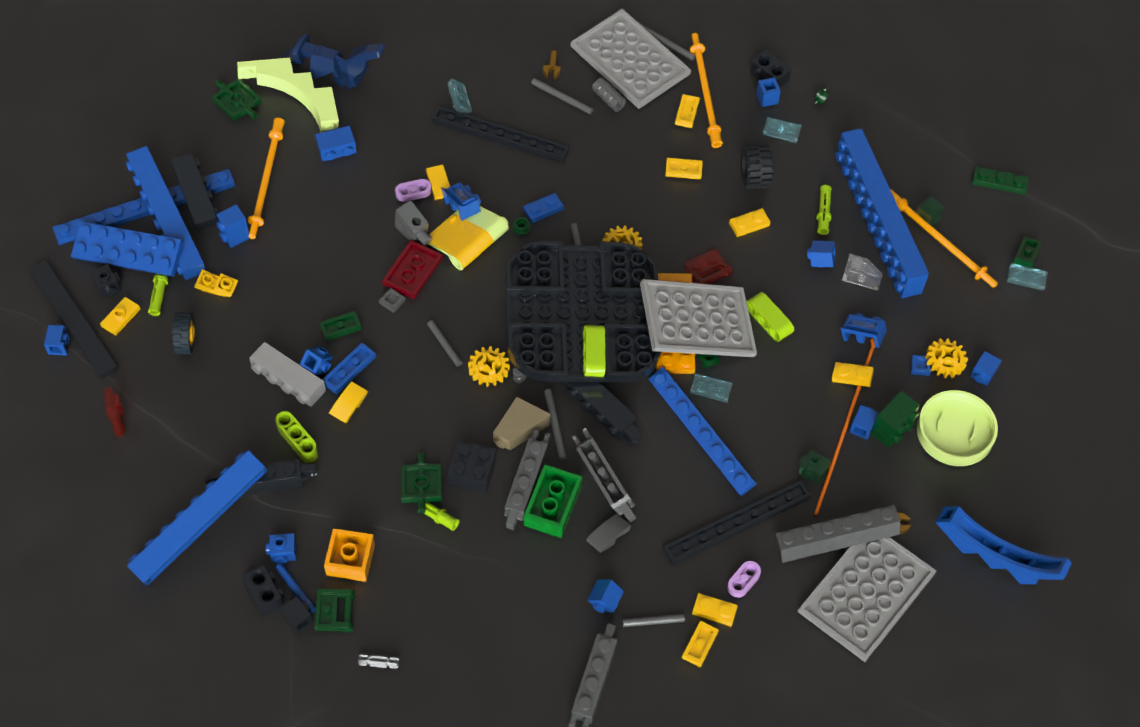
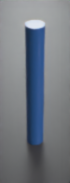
(294, 586)

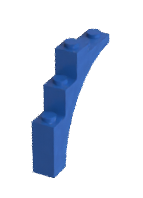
(1024, 565)

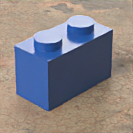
(335, 143)
(232, 226)

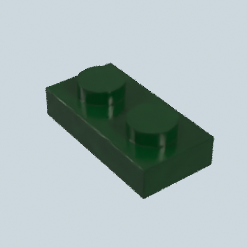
(1027, 252)
(340, 326)

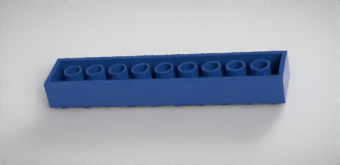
(881, 214)

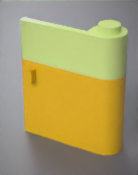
(468, 238)

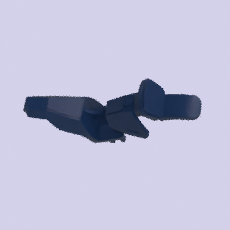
(326, 60)

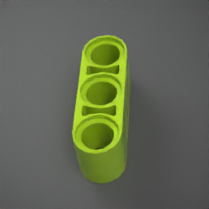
(769, 316)
(594, 350)
(294, 429)

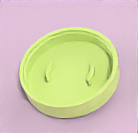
(957, 428)

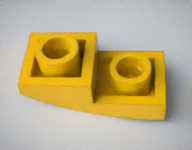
(218, 285)
(348, 402)

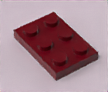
(412, 269)

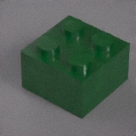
(895, 419)

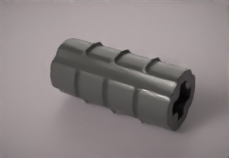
(608, 94)

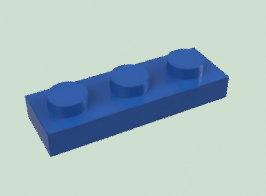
(349, 368)

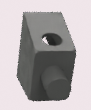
(412, 223)

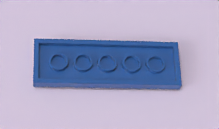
(127, 249)

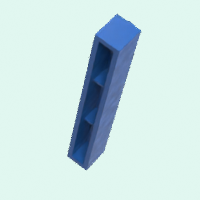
(164, 209)
(197, 517)

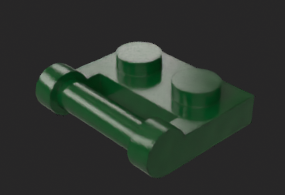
(328, 607)

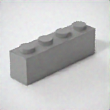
(287, 374)

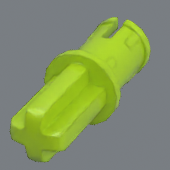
(441, 516)

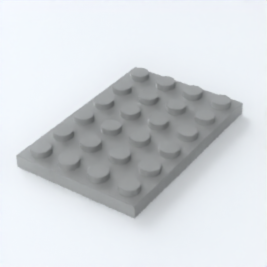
(630, 58)
(698, 318)
(867, 594)

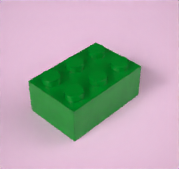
(553, 501)

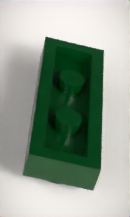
(1000, 180)

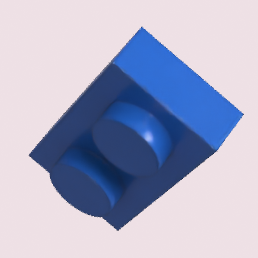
(543, 208)

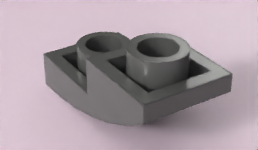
(608, 532)

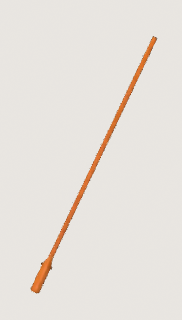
(842, 434)

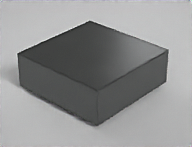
(392, 300)

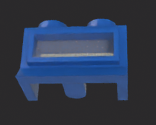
(461, 198)
(863, 328)

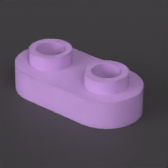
(412, 190)
(743, 580)

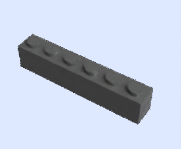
(838, 533)

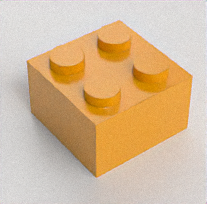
(349, 555)

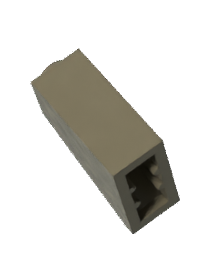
(520, 424)

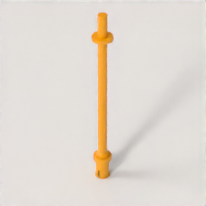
(713, 130)
(275, 136)
(980, 272)

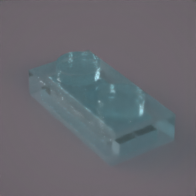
(459, 97)
(782, 129)
(1027, 277)
(711, 388)

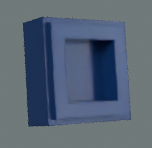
(919, 366)

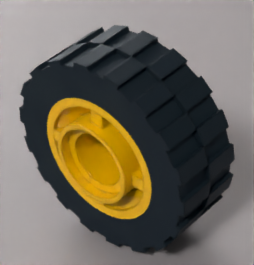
(183, 333)

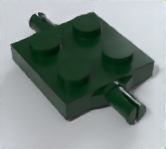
(236, 99)
(421, 483)

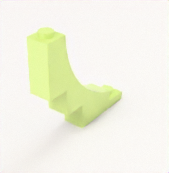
(279, 75)

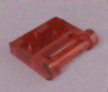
(705, 264)
(114, 410)

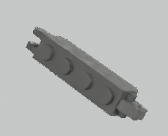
(605, 475)
(526, 478)
(594, 677)

